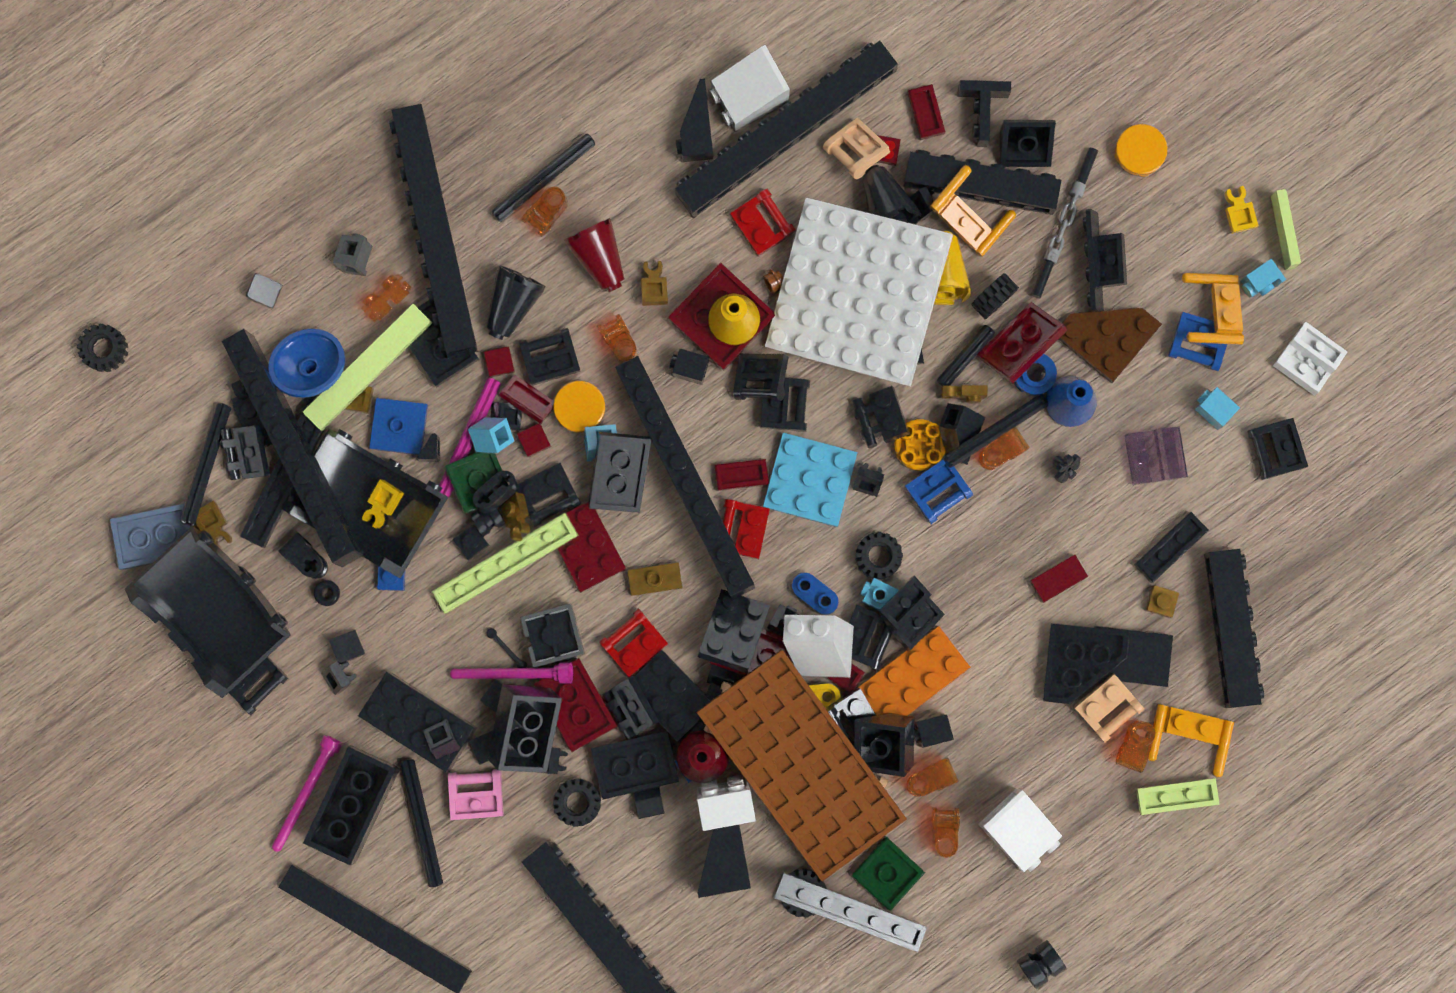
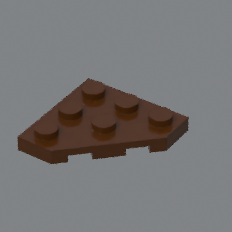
(1109, 338)

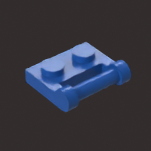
(1193, 323)
(932, 484)

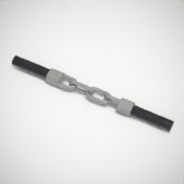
(1052, 254)

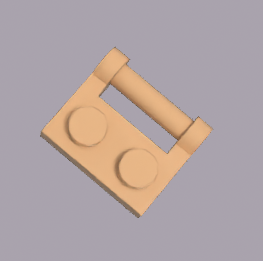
(862, 142)
(1103, 701)

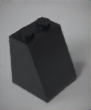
(725, 863)

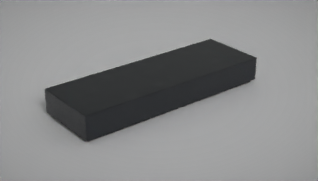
(1171, 547)

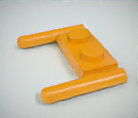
(964, 220)
(1226, 309)
(1194, 727)

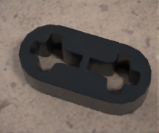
(495, 492)

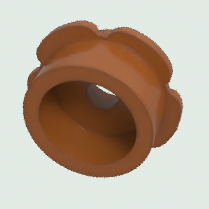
(773, 280)

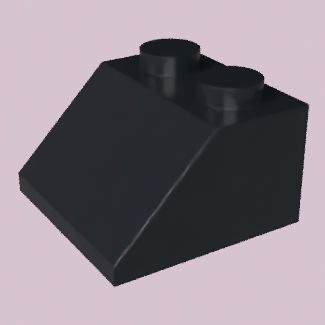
(886, 743)

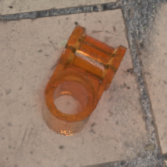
(545, 212)
(617, 336)
(1005, 447)
(1135, 750)
(935, 776)
(945, 829)

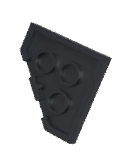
(1080, 659)

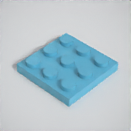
(810, 479)

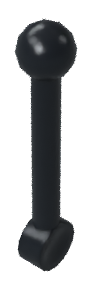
(492, 634)

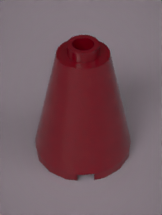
(598, 254)
(687, 757)

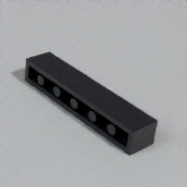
(985, 183)
(1233, 628)

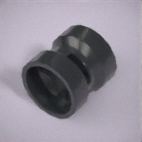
(486, 522)

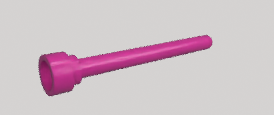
(561, 673)
(328, 748)

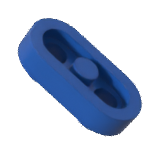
(814, 594)

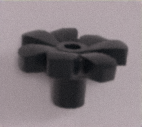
(1066, 467)

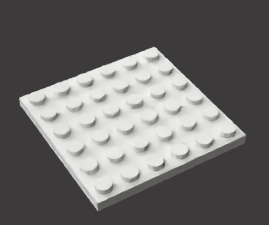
(859, 291)

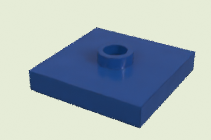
(398, 426)

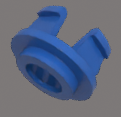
(1024, 384)

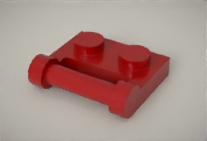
(755, 226)
(751, 527)
(640, 649)

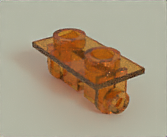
(392, 290)

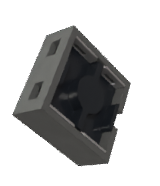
(553, 635)

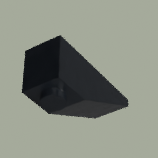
(695, 130)

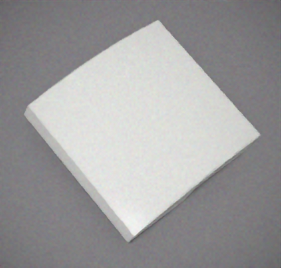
(1310, 358)

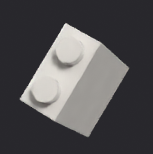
(750, 89)
(819, 644)
(1021, 830)

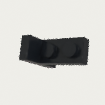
(984, 92)

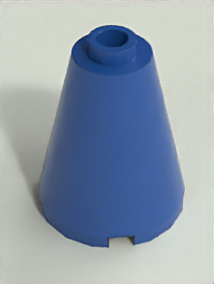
(1071, 401)

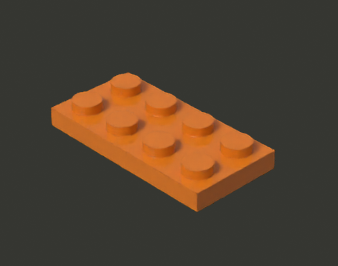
(915, 675)

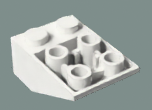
(725, 803)

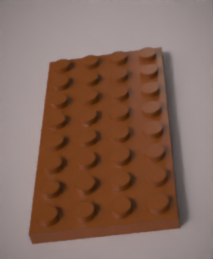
(801, 765)

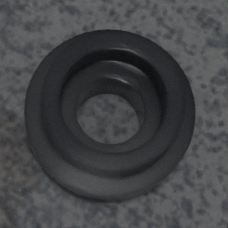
(319, 589)

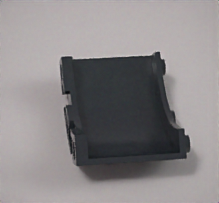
(353, 477)
(209, 610)

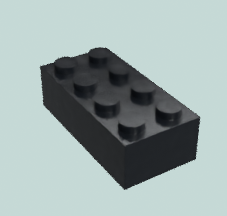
(404, 714)
(351, 805)

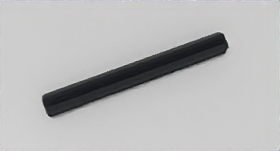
(543, 177)
(995, 431)
(205, 464)
(421, 823)

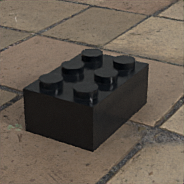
(524, 729)

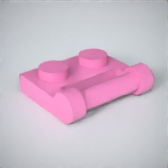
(479, 803)

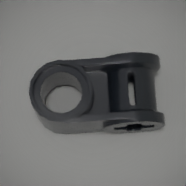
(301, 554)

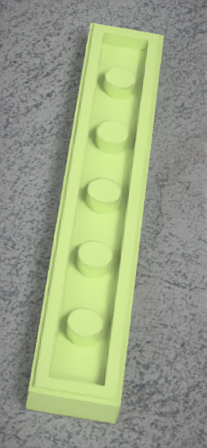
(367, 367)
(505, 563)

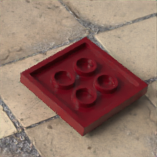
(693, 315)

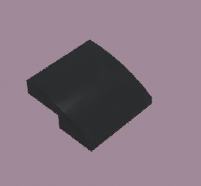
(911, 613)

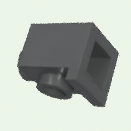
(353, 254)

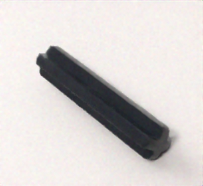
(966, 356)

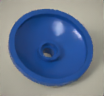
(301, 354)

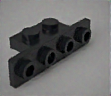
(1105, 260)

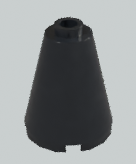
(887, 197)
(511, 301)

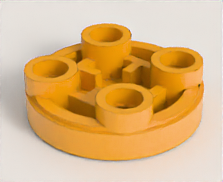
(1141, 150)
(579, 406)
(921, 447)

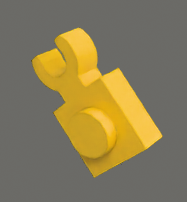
(1241, 214)
(384, 501)

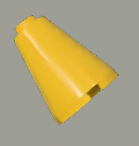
(954, 279)
(730, 326)

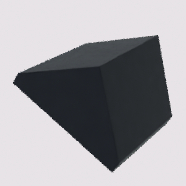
(1027, 143)

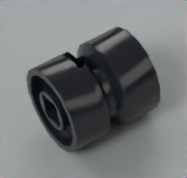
(1041, 964)

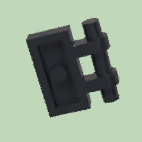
(888, 415)
(250, 452)
(630, 707)

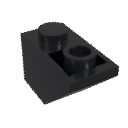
(959, 426)

